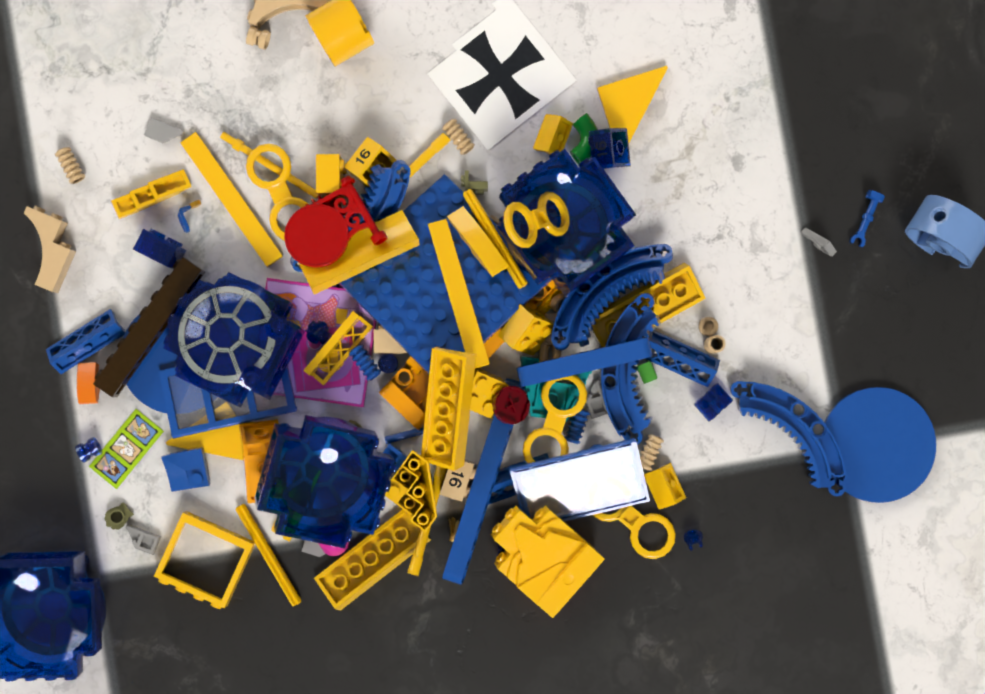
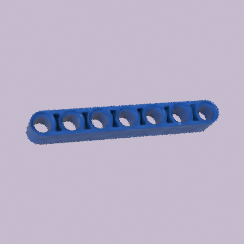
(584, 362)

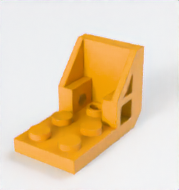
(255, 443)

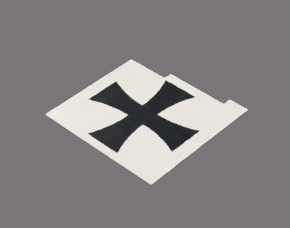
(500, 74)

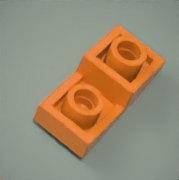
(86, 390)

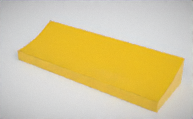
(362, 253)
(671, 297)
(448, 407)
(369, 560)

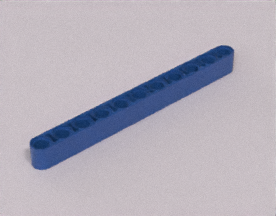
(478, 498)

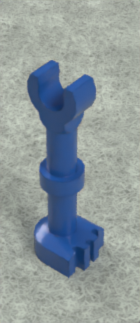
(867, 217)

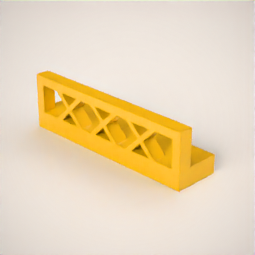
(331, 345)

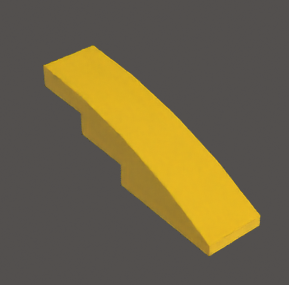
(151, 194)
(477, 241)

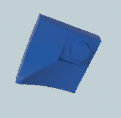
(186, 469)

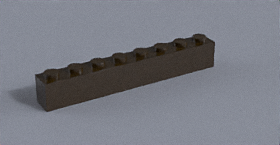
(147, 329)

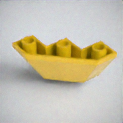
(413, 490)

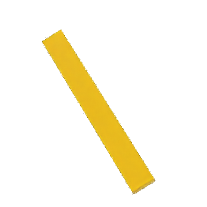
(231, 199)
(458, 291)

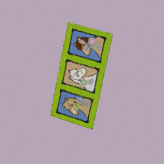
(126, 448)

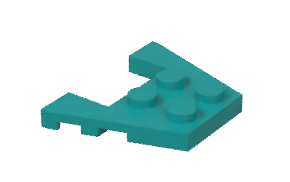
(561, 395)

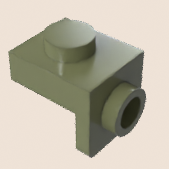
(478, 187)

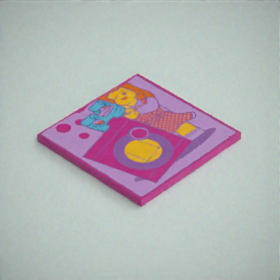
(333, 307)

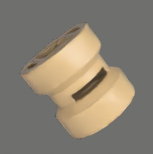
(258, 37)

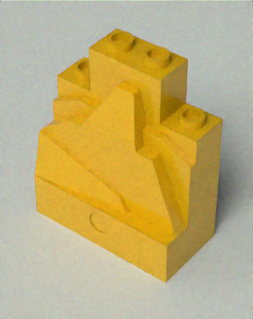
(544, 557)

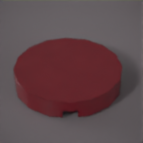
(511, 405)

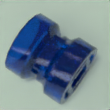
(388, 366)
(89, 449)

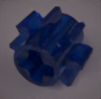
(317, 332)

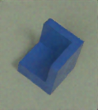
(397, 454)

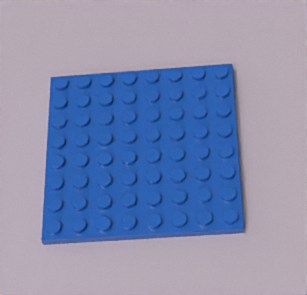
(410, 291)

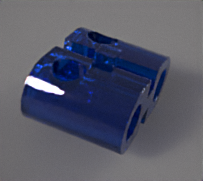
(713, 402)

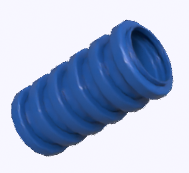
(365, 363)
(576, 427)

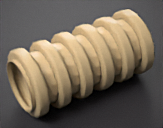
(458, 136)
(69, 164)
(721, 344)
(650, 451)

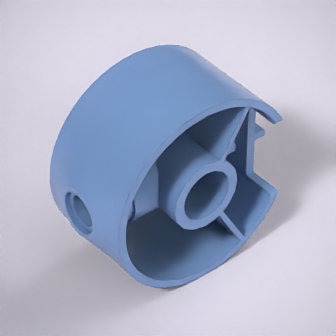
(948, 229)

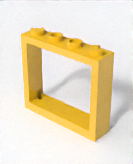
(216, 530)

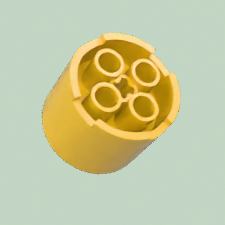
(340, 30)

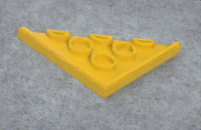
(629, 98)
(219, 442)

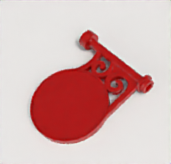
(320, 234)

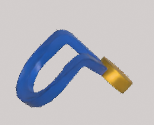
(182, 220)

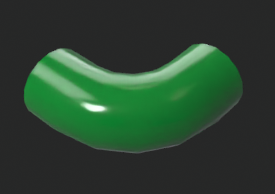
(582, 150)

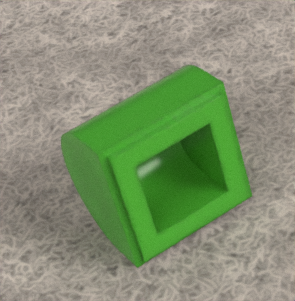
(647, 372)

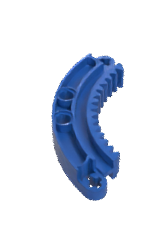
(383, 196)
(581, 308)
(621, 398)
(821, 449)

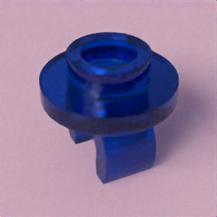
(693, 537)

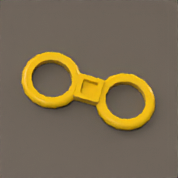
(278, 188)
(536, 219)
(555, 418)
(634, 520)

